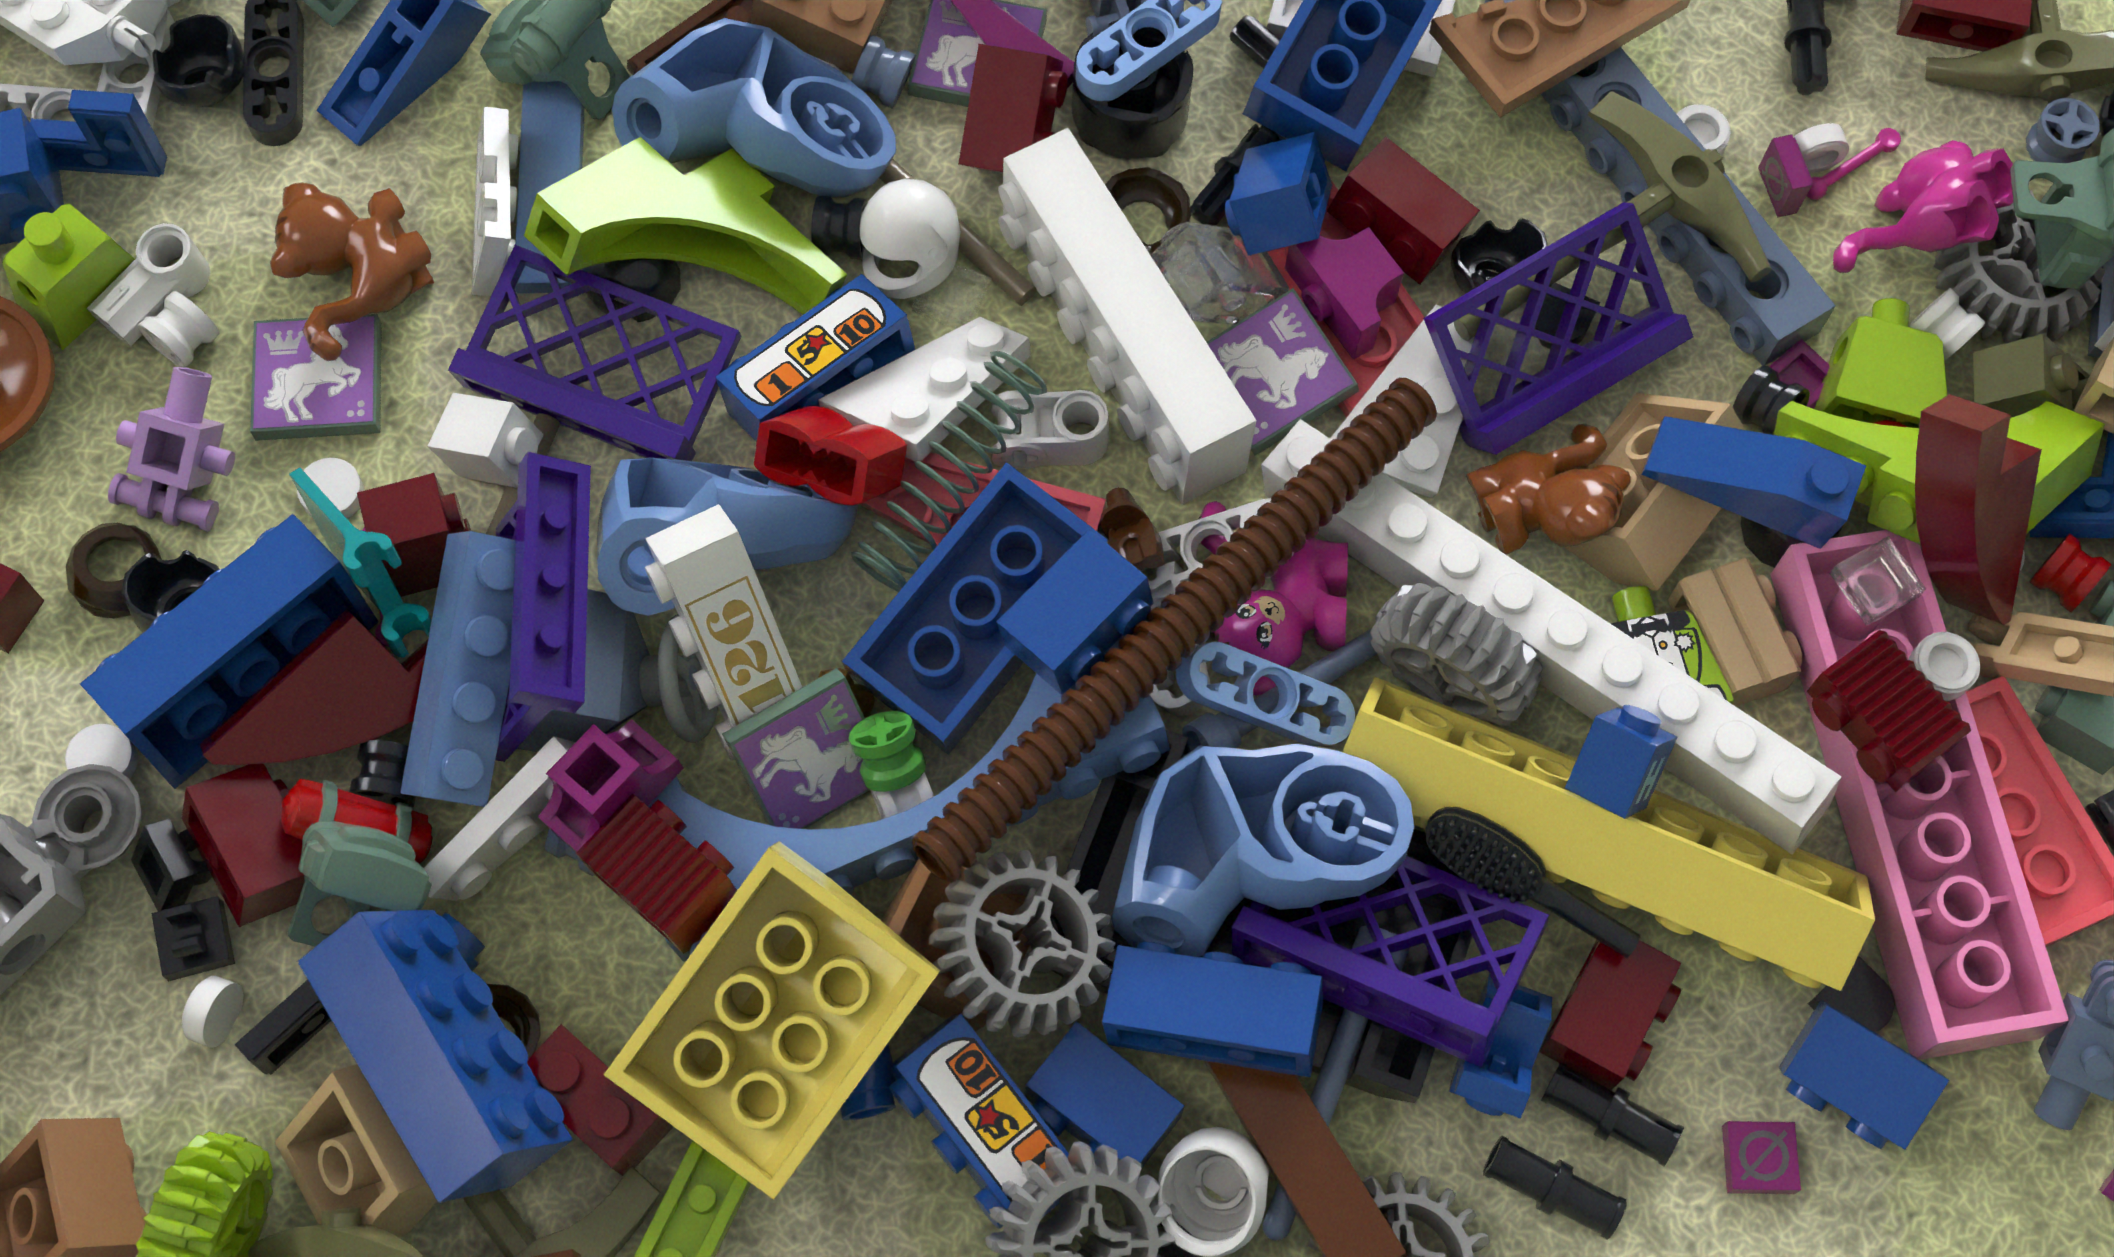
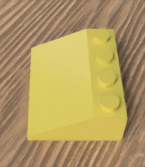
(773, 1019)

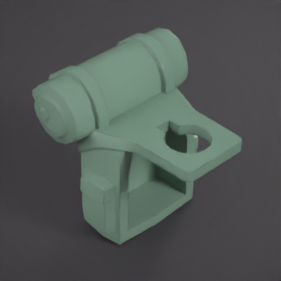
(553, 44)
(2073, 217)

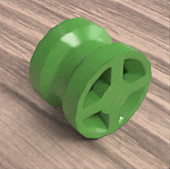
(887, 751)

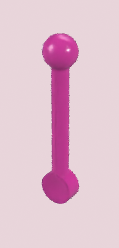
(1886, 140)

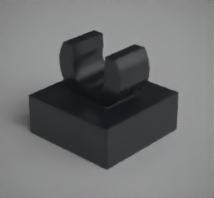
(166, 866)
(193, 938)

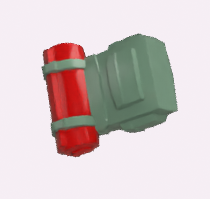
(354, 851)

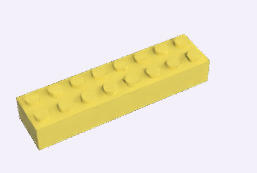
(1665, 859)

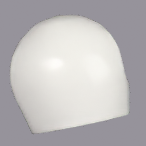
(910, 223)
(1230, 1168)

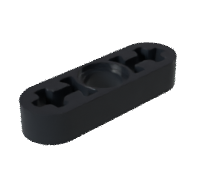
(287, 86)

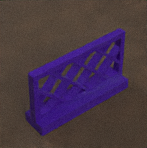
(1565, 379)
(577, 407)
(548, 594)
(1387, 994)

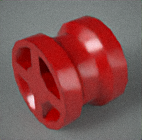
(2070, 573)

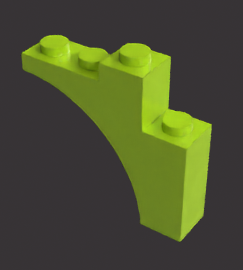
(711, 217)
(1889, 452)

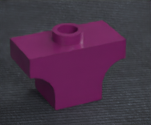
(1346, 285)
(601, 776)

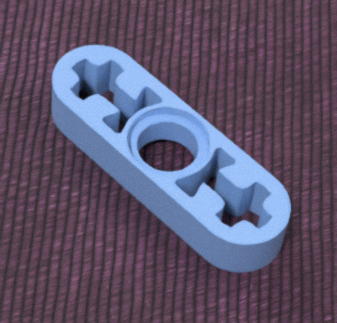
(1137, 60)
(1292, 687)

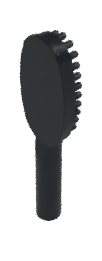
(1506, 865)

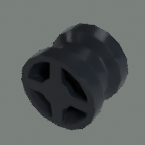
(838, 226)
(1764, 396)
(382, 772)

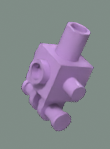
(176, 450)

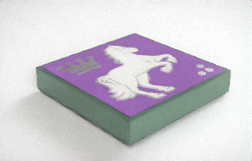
(949, 50)
(1282, 368)
(311, 397)
(801, 753)

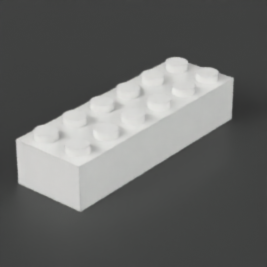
(1124, 318)

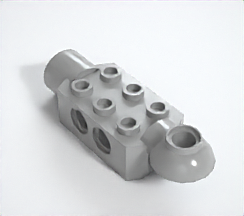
(46, 860)

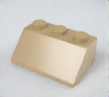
(1655, 519)

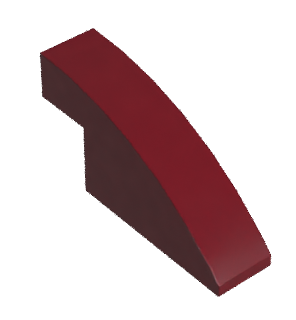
(1973, 504)
(322, 700)

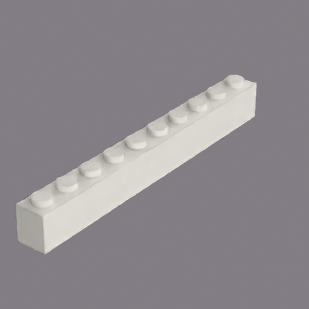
(1581, 654)

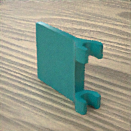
(361, 557)

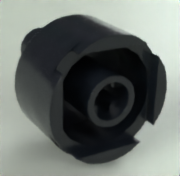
(1143, 118)

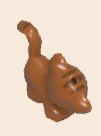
(324, 236)
(1528, 495)

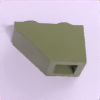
(2025, 375)

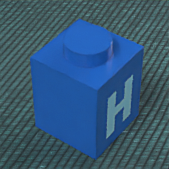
(1621, 760)

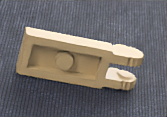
(2047, 651)

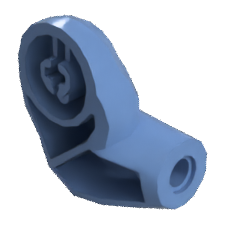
(766, 101)
(651, 494)
(1260, 827)

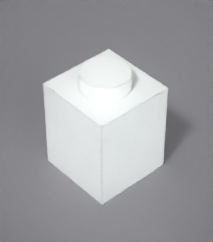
(484, 439)

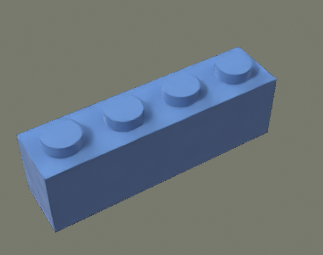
(464, 673)

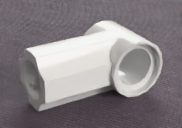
(147, 281)

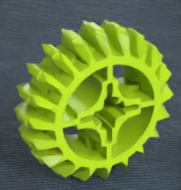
(210, 1200)

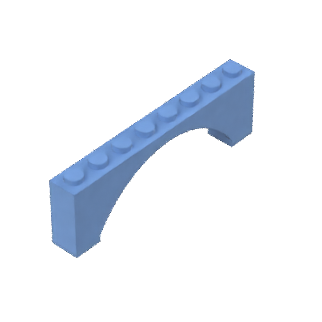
(885, 846)

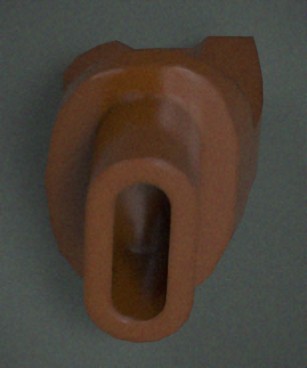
(1131, 530)

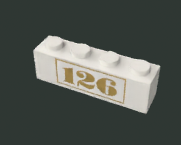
(721, 617)

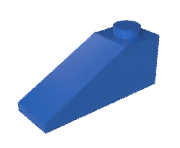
(399, 61)
(1758, 476)

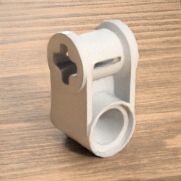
(1045, 433)

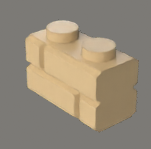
(1741, 629)

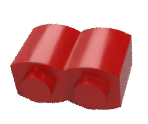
(830, 455)

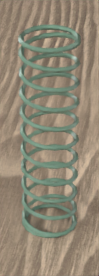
(890, 566)

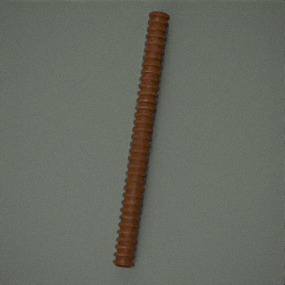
(1173, 630)

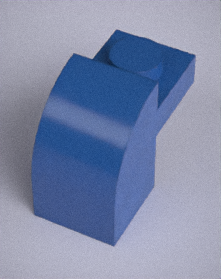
(1506, 1076)

